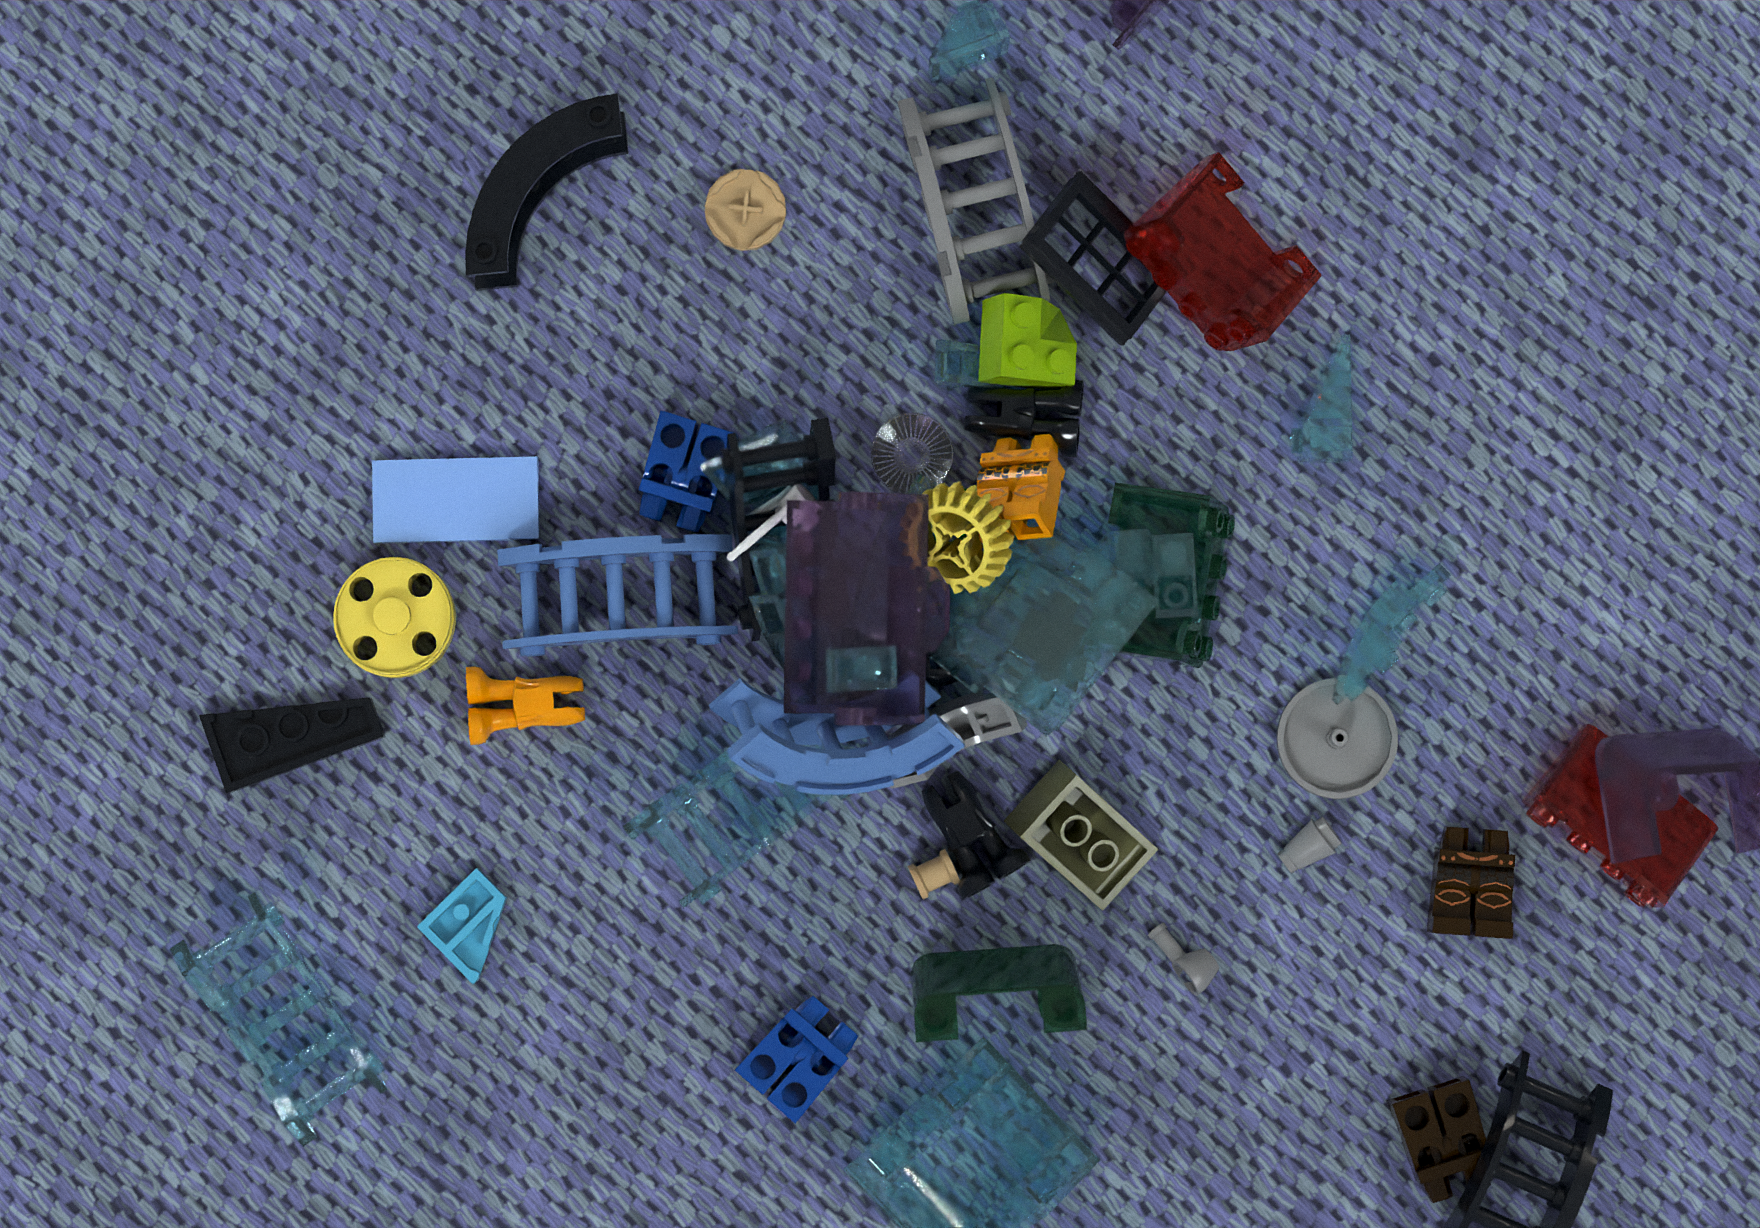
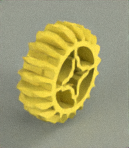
(962, 561)

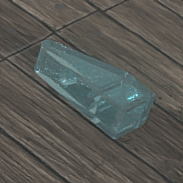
(1326, 421)

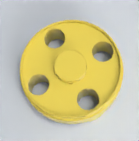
(394, 617)

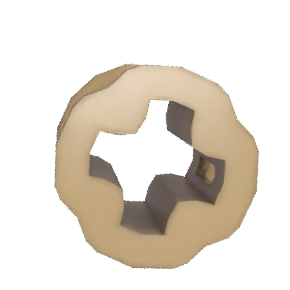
(934, 874)

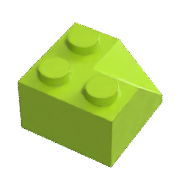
(1025, 343)

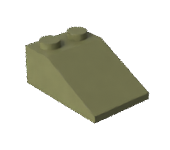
(1080, 835)

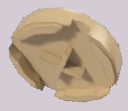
(745, 209)

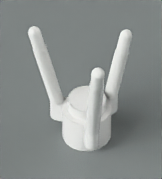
(796, 492)

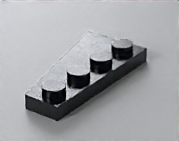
(277, 740)

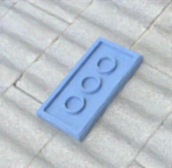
(455, 500)

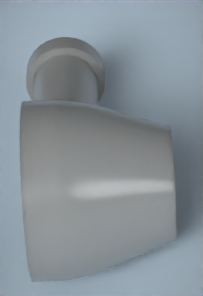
(1198, 965)

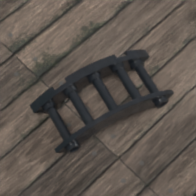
(528, 174)
(817, 473)
(1564, 1196)

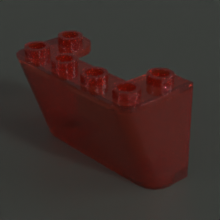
(1217, 260)
(1571, 799)

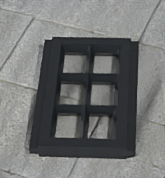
(1065, 275)

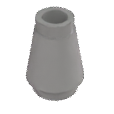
(1310, 845)

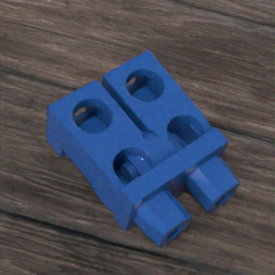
(676, 480)
(803, 1047)

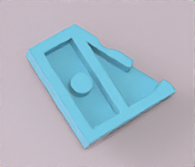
(466, 923)

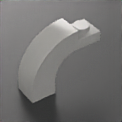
(974, 719)

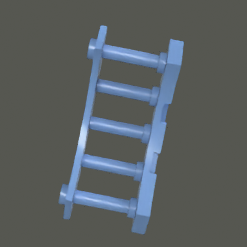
(613, 555)
(775, 740)

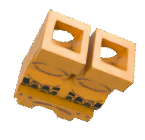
(1024, 483)

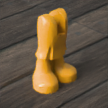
(531, 703)

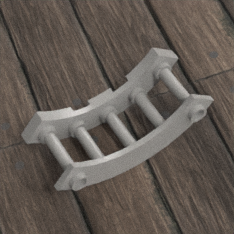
(941, 203)

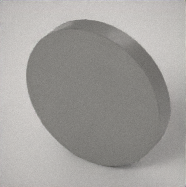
(1333, 746)

